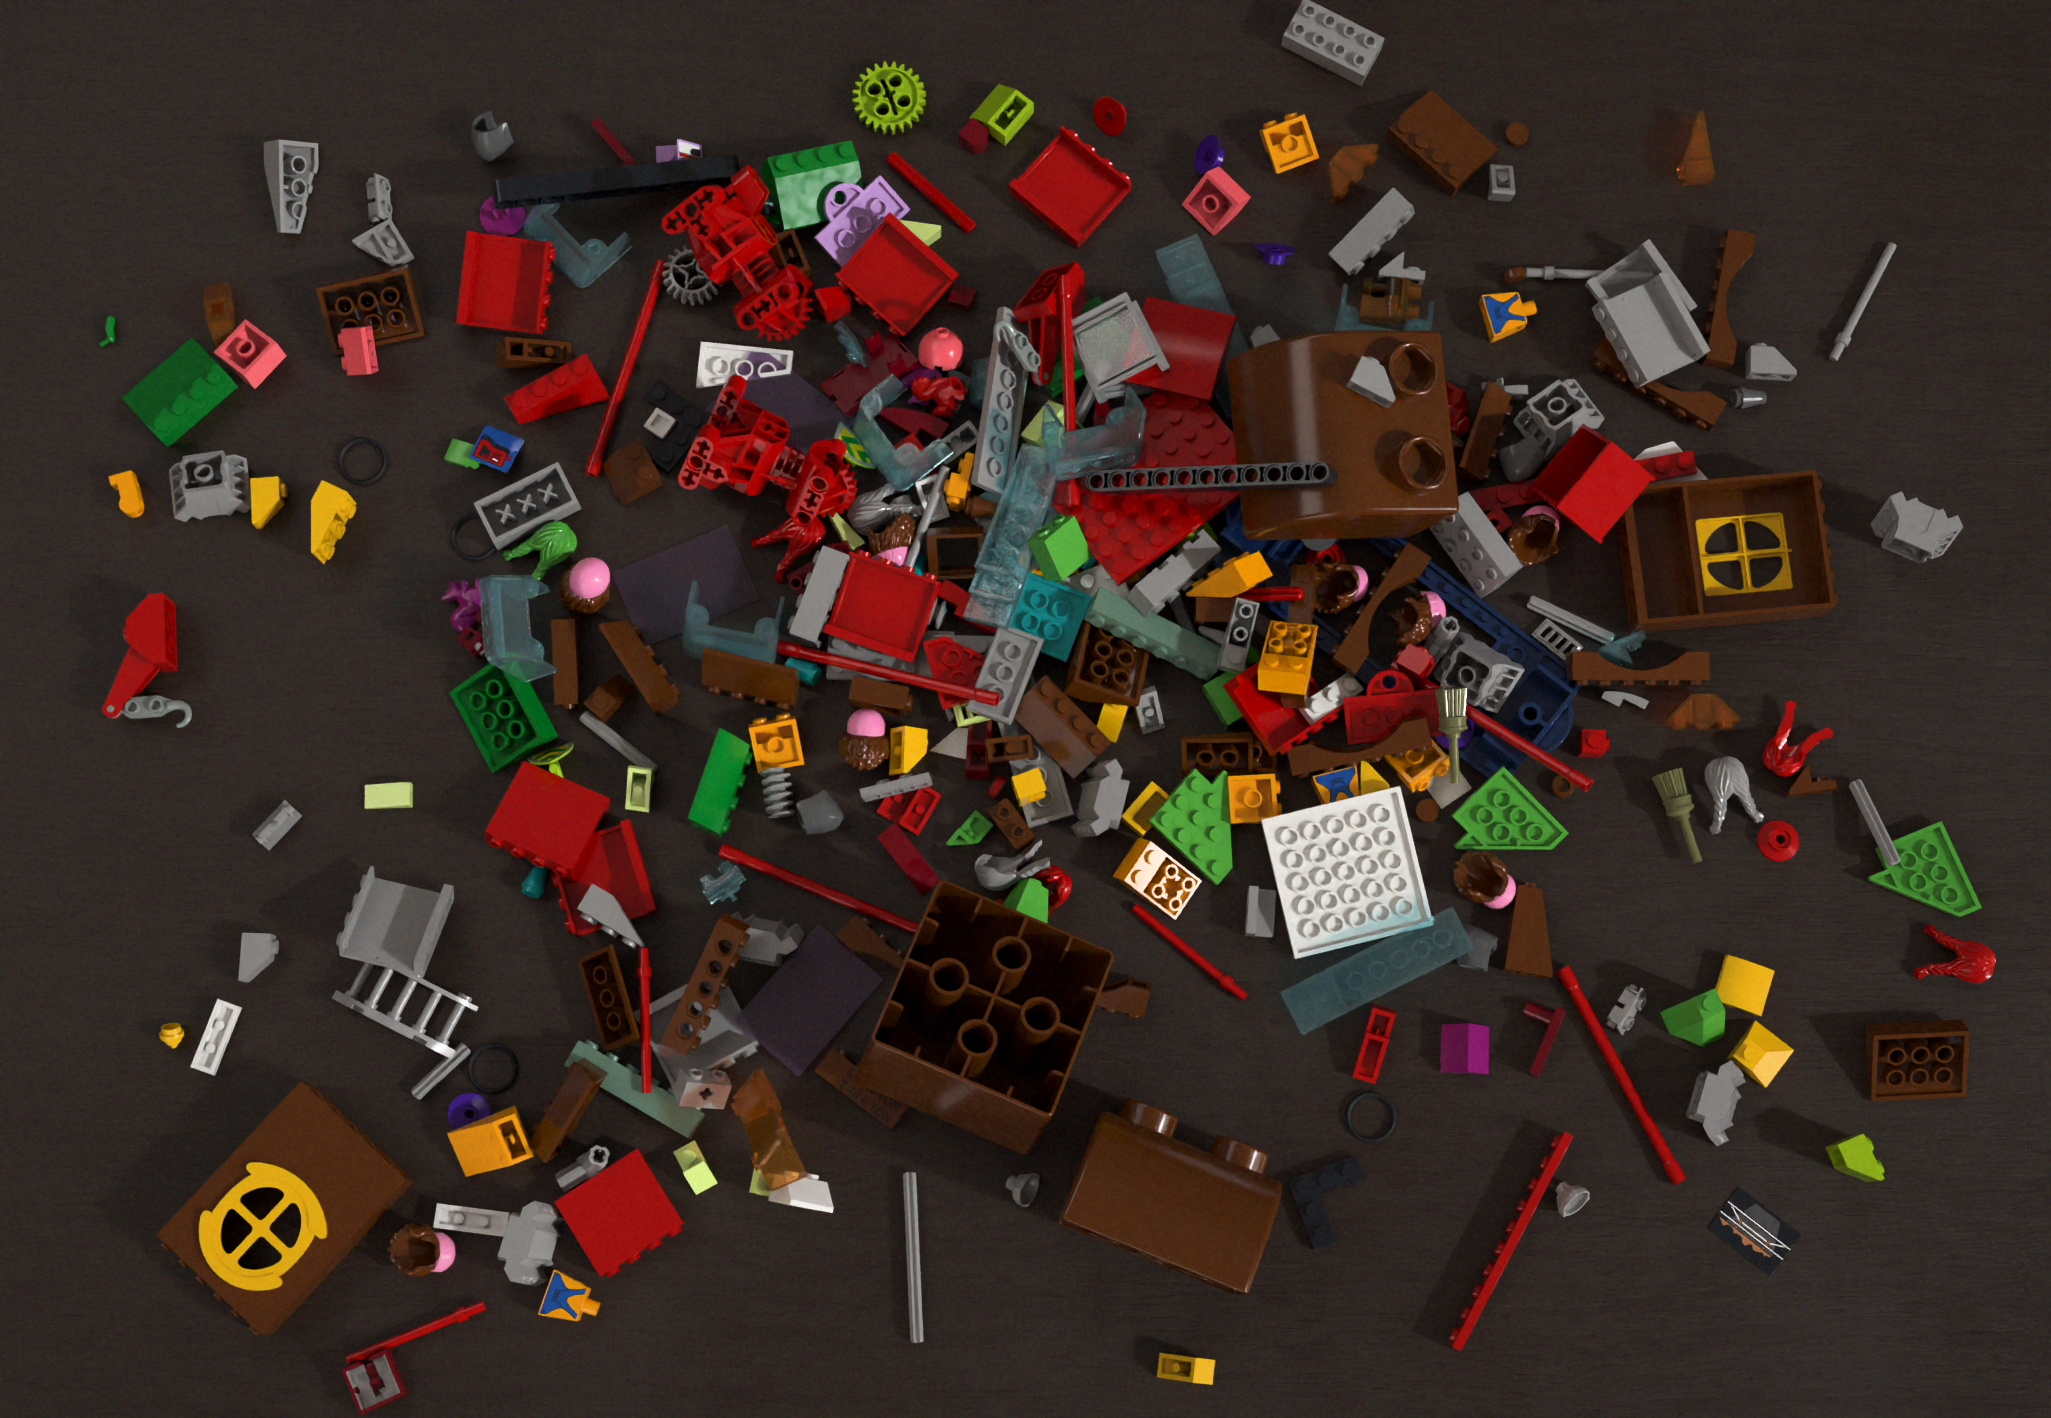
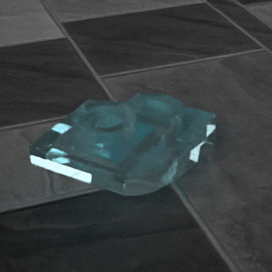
(851, 344)

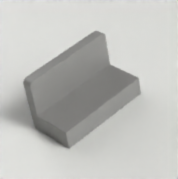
(1260, 912)

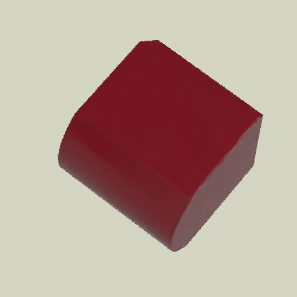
(974, 136)

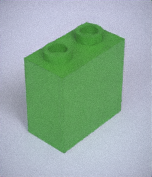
(1059, 547)
(1221, 701)

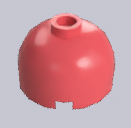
(941, 349)

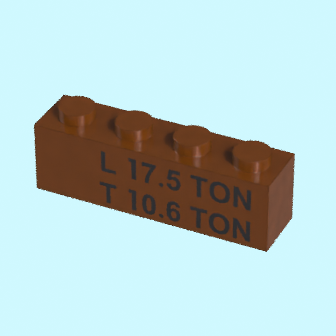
(840, 1073)

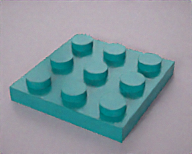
(1051, 614)

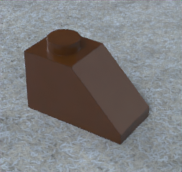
(609, 697)

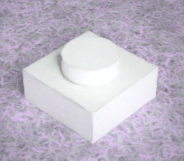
(660, 424)

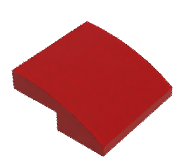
(910, 808)

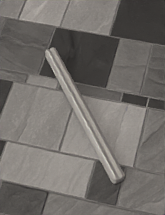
(913, 1257)

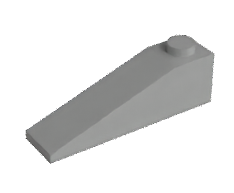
(289, 178)

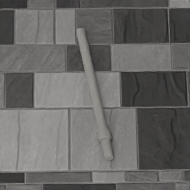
(1550, 273)
(1843, 338)
(927, 515)

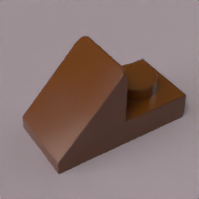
(1009, 749)
(1803, 784)

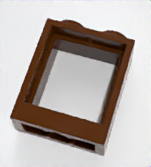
(951, 572)
(1213, 612)
(880, 696)

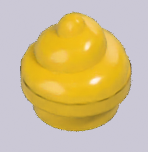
(171, 1034)

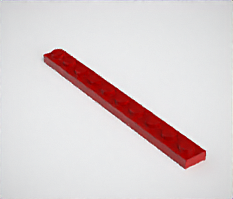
(1520, 494)
(1505, 1249)

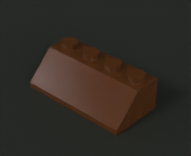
(1483, 435)
(1060, 727)
(608, 998)
(566, 1109)

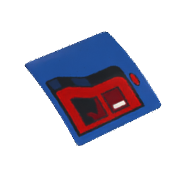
(496, 448)

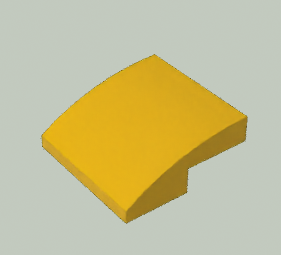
(1744, 985)

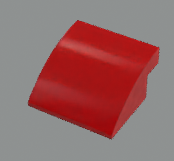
(1193, 345)

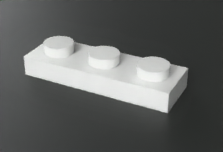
(1330, 698)
(216, 1037)
(471, 1219)

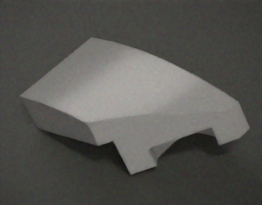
(1518, 392)
(1617, 697)

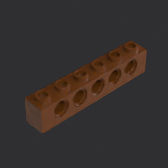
(676, 1035)

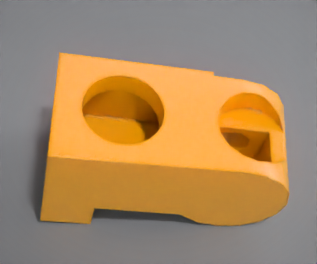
(130, 493)

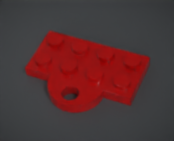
(1382, 709)

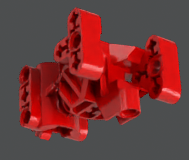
(734, 244)
(752, 450)

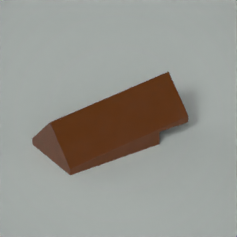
(1232, 752)

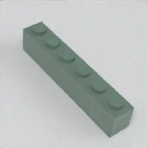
(1153, 634)
(627, 1085)

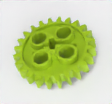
(870, 104)

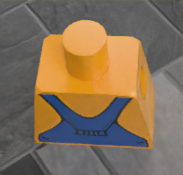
(1504, 314)
(1336, 785)
(567, 1298)

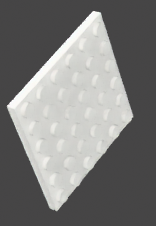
(1346, 871)

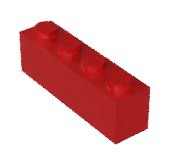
(558, 391)

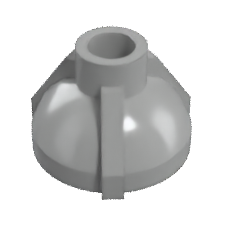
(1023, 1188)
(1571, 1198)

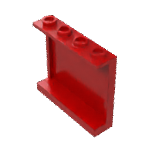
(1071, 187)
(896, 276)
(505, 283)
(883, 606)
(1267, 717)
(546, 819)
(614, 865)
(619, 1214)

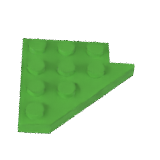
(1506, 817)
(1198, 823)
(1929, 872)

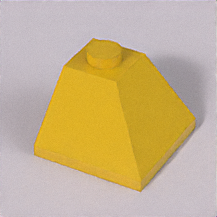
(1760, 1054)

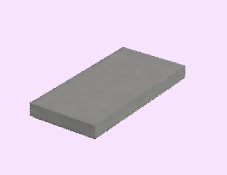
(1006, 672)

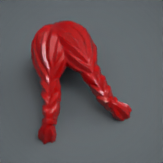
(800, 542)
(1784, 759)
(1056, 882)
(1974, 959)

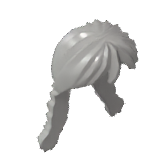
(871, 513)
(1726, 777)
(1001, 872)

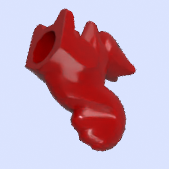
(942, 390)
(1458, 408)

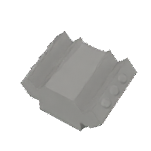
(1557, 415)
(209, 485)
(1914, 528)
(1480, 669)
(1101, 799)
(768, 940)
(1715, 1100)
(530, 1243)

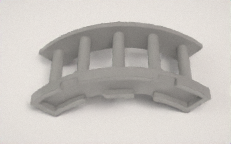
(393, 1018)

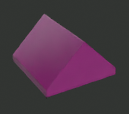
(1464, 1048)

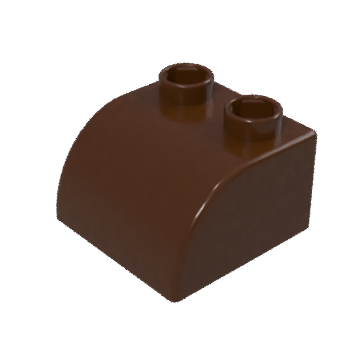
(1389, 461)
(985, 1018)
(1172, 1200)

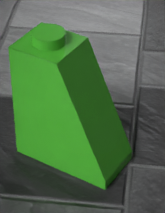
(1029, 898)
(1697, 1019)

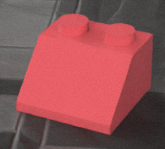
(1216, 200)
(358, 350)
(250, 353)

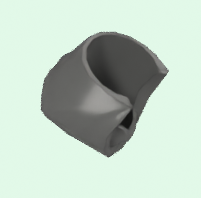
(488, 138)
(1521, 459)
(819, 813)
(1484, 945)

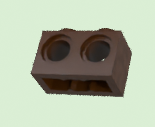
(1010, 824)

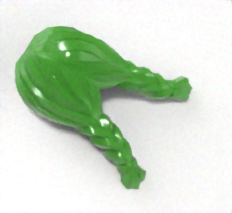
(553, 540)

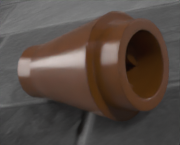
(979, 507)

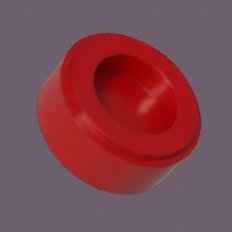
(997, 786)

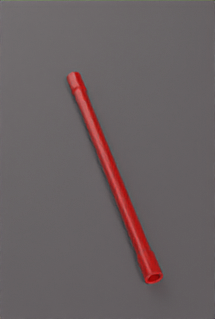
(1065, 296)
(596, 456)
(978, 694)
(1572, 775)
(739, 857)
(1669, 1163)

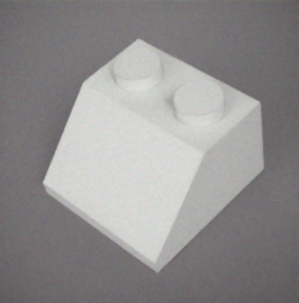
(805, 1193)

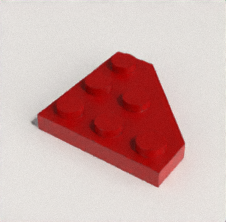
(953, 664)

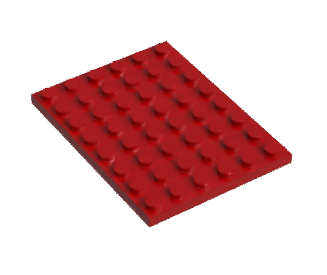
(1138, 528)

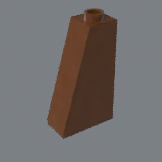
(567, 660)
(1527, 935)

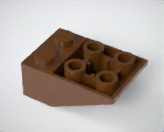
(789, 252)

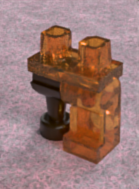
(1394, 305)

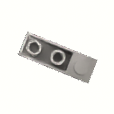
(1237, 636)

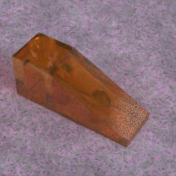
(1696, 162)

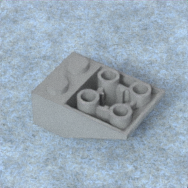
(604, 909)

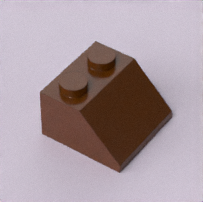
(631, 472)

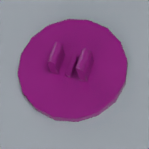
(501, 221)

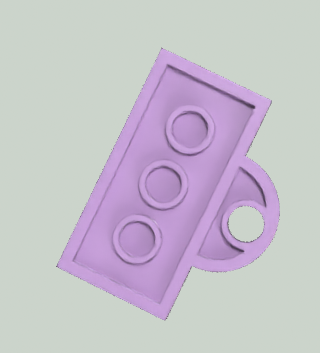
(856, 217)

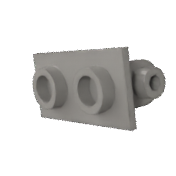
(379, 189)
(276, 825)
(1632, 1003)

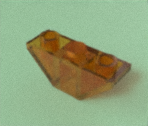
(1348, 167)
(219, 312)
(1702, 712)

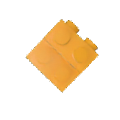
(1288, 142)
(959, 485)
(776, 742)
(1418, 768)
(1253, 798)

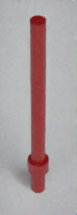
(644, 974)
(1225, 982)
(461, 1314)

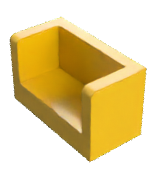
(1029, 787)
(1143, 808)

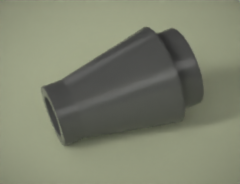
(1746, 397)

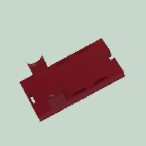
(855, 381)

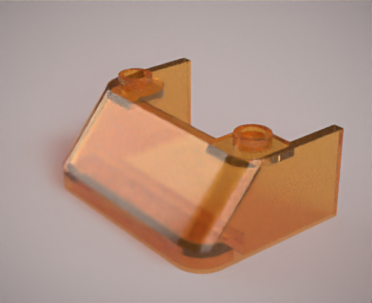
(767, 1132)

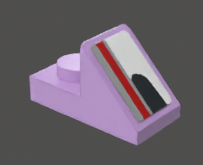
(681, 151)

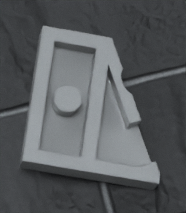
(385, 244)

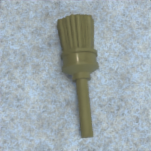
(1452, 722)
(1678, 805)

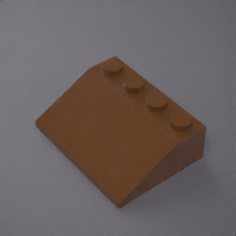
(1440, 142)
(376, 299)
(640, 665)
(1105, 668)
(750, 679)
(1917, 1060)

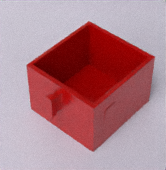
(1591, 482)

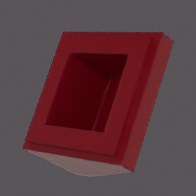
(962, 297)

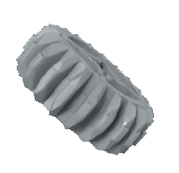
(688, 293)

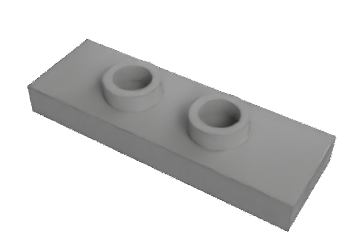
(887, 788)

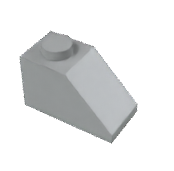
(1767, 364)
(1371, 381)
(256, 954)

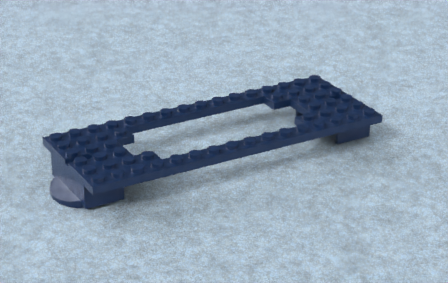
(1539, 692)

